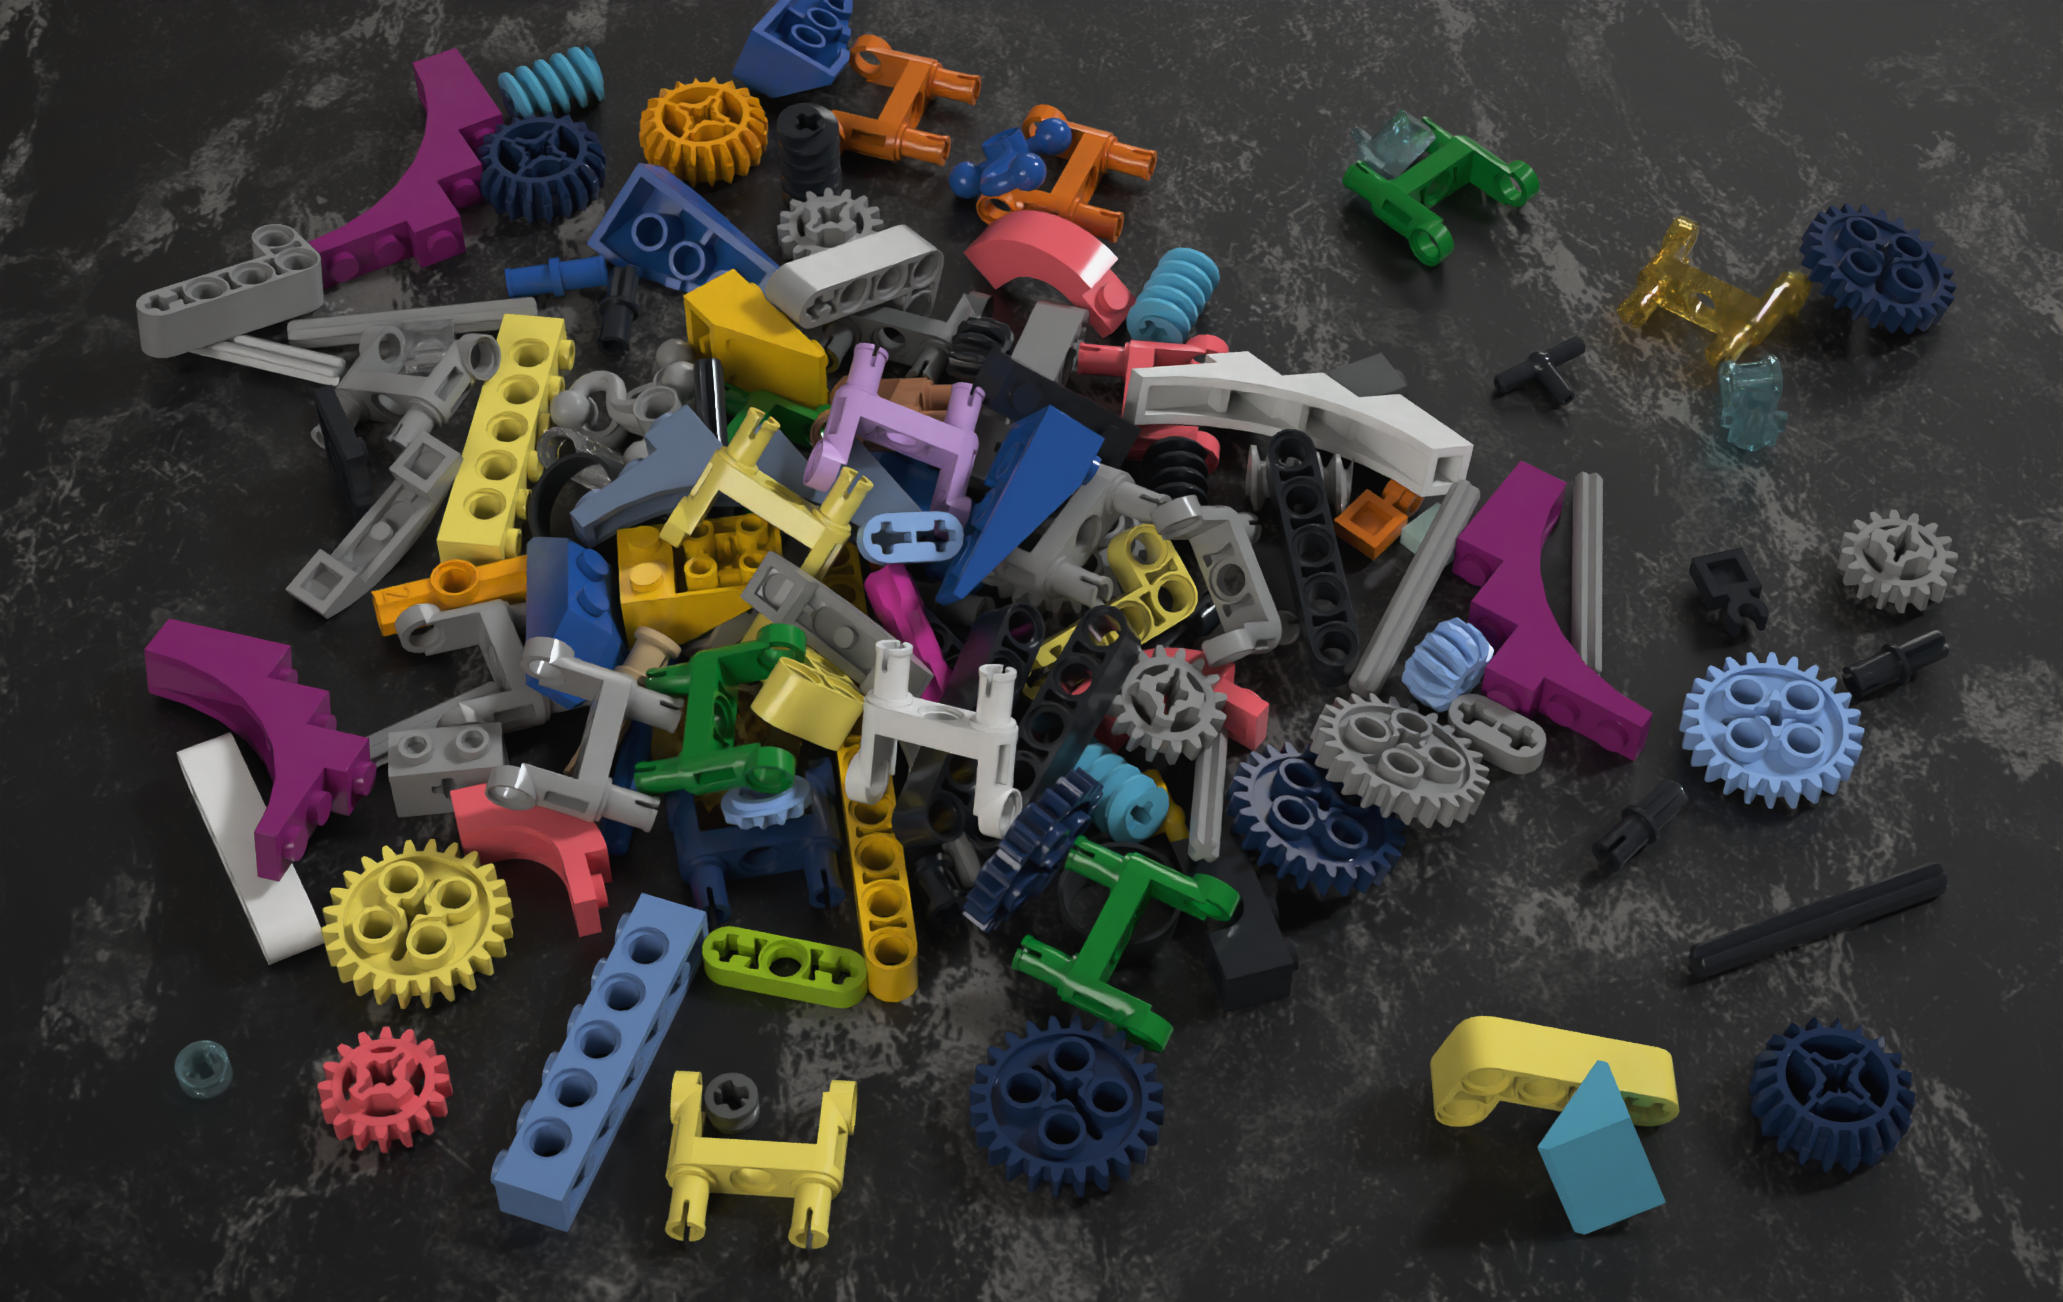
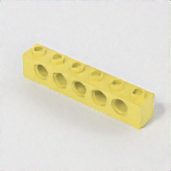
(501, 446)

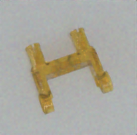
(1737, 316)

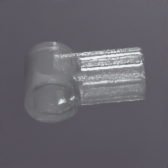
(591, 477)

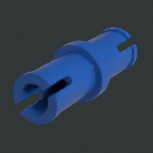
(556, 277)

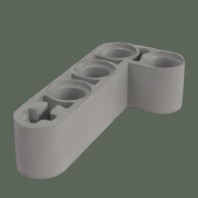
(881, 269)
(229, 302)
(1052, 340)

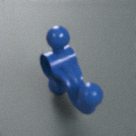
(1011, 161)

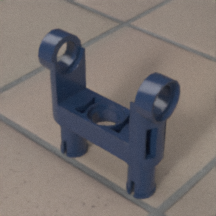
(724, 854)

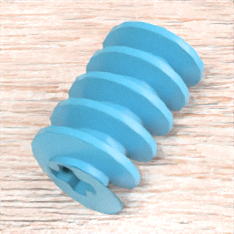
(552, 83)
(1173, 297)
(1131, 801)

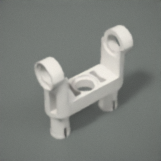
(984, 735)

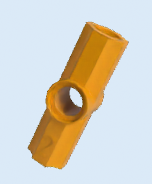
(453, 586)

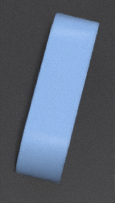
(910, 550)

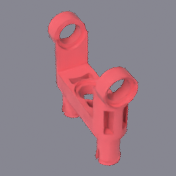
(1119, 362)

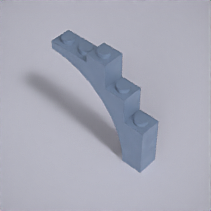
(677, 455)

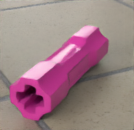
(903, 616)

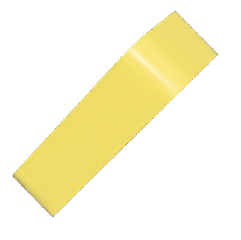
(1139, 598)
(807, 697)
(1542, 1068)

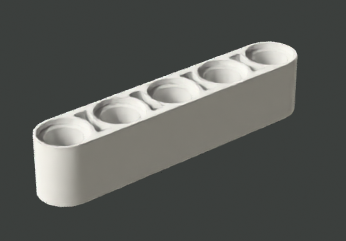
(231, 811)

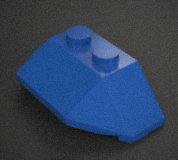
(575, 601)

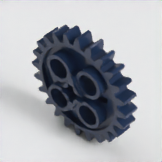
(1863, 250)
(1309, 824)
(1033, 850)
(1105, 1079)

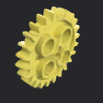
(433, 887)

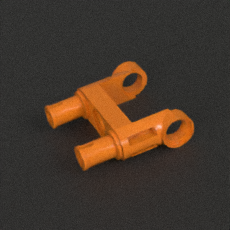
(914, 83)
(1089, 157)

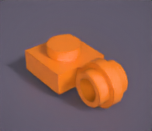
(1376, 522)

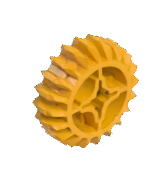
(704, 131)

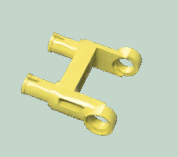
(736, 474)
(753, 1167)

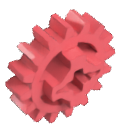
(385, 1089)

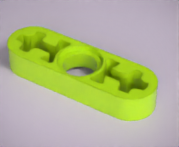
(771, 947)

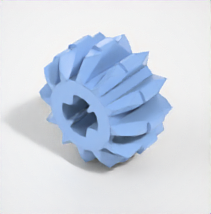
(1447, 664)

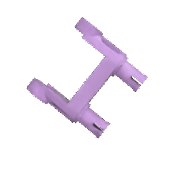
(864, 413)

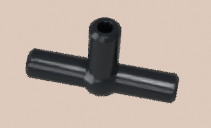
(1543, 366)

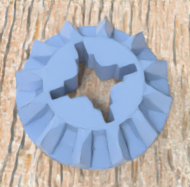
(752, 808)

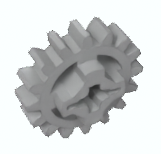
(826, 223)
(1923, 566)
(1192, 710)

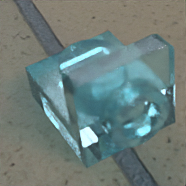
(1394, 144)

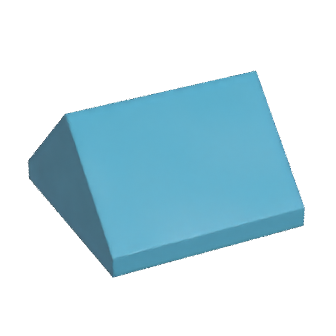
(1598, 1157)

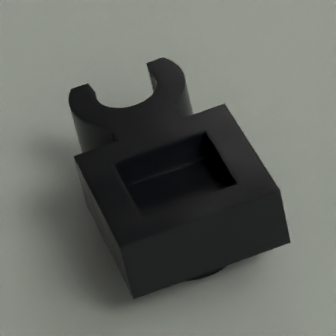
(1730, 583)

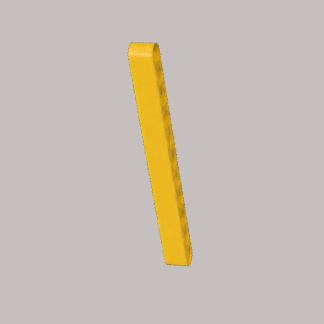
(874, 845)

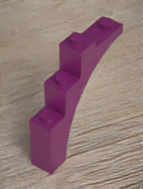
(421, 210)
(1533, 659)
(287, 724)

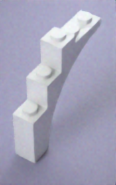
(1250, 396)

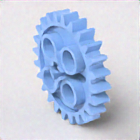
(1771, 730)

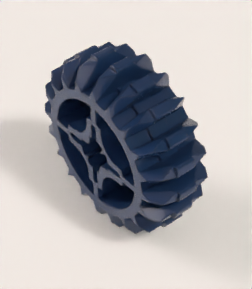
(541, 167)
(1838, 1125)

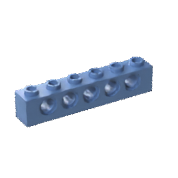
(555, 1186)

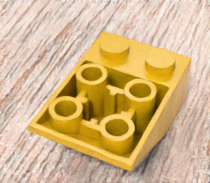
(755, 341)
(691, 586)

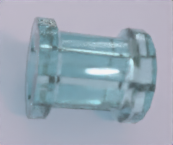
(1758, 374)

